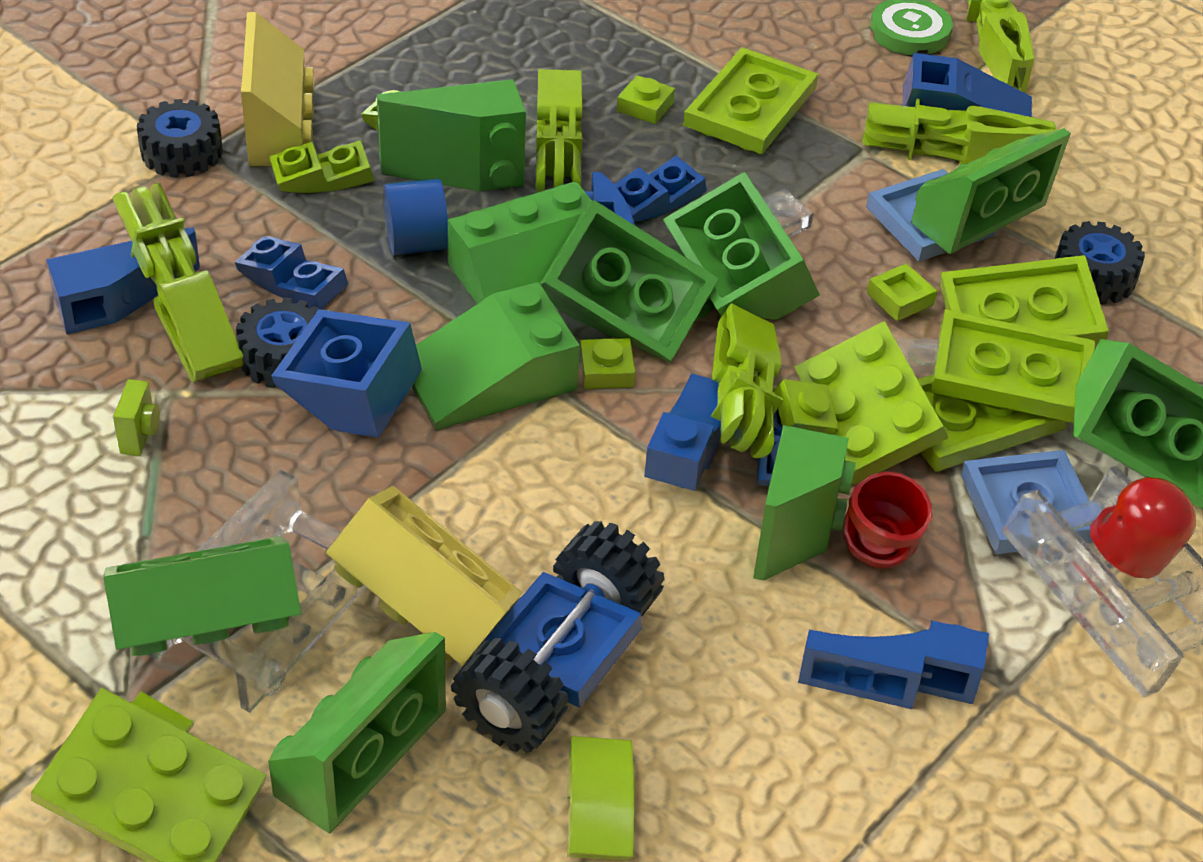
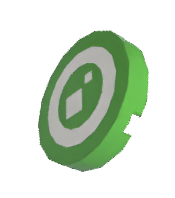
(911, 26)

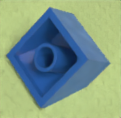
(350, 370)

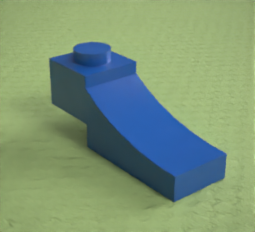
(686, 436)
(892, 669)

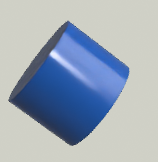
(416, 216)

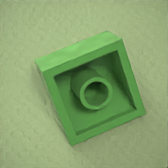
(803, 499)

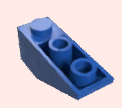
(957, 85)
(102, 285)

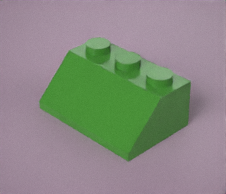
(990, 191)
(513, 240)
(746, 248)
(1142, 415)
(201, 595)
(361, 730)

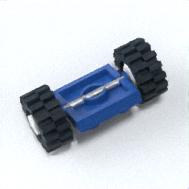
(559, 638)

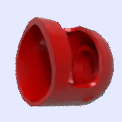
(886, 519)
(1144, 527)

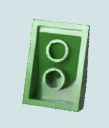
(455, 134)
(627, 283)
(496, 358)

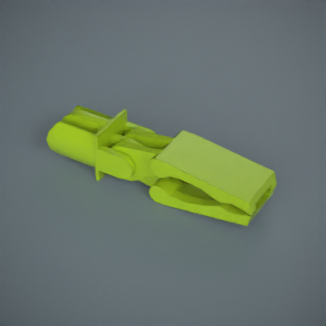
(1003, 40)
(559, 127)
(947, 132)
(189, 303)
(745, 369)

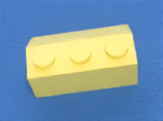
(274, 92)
(422, 573)

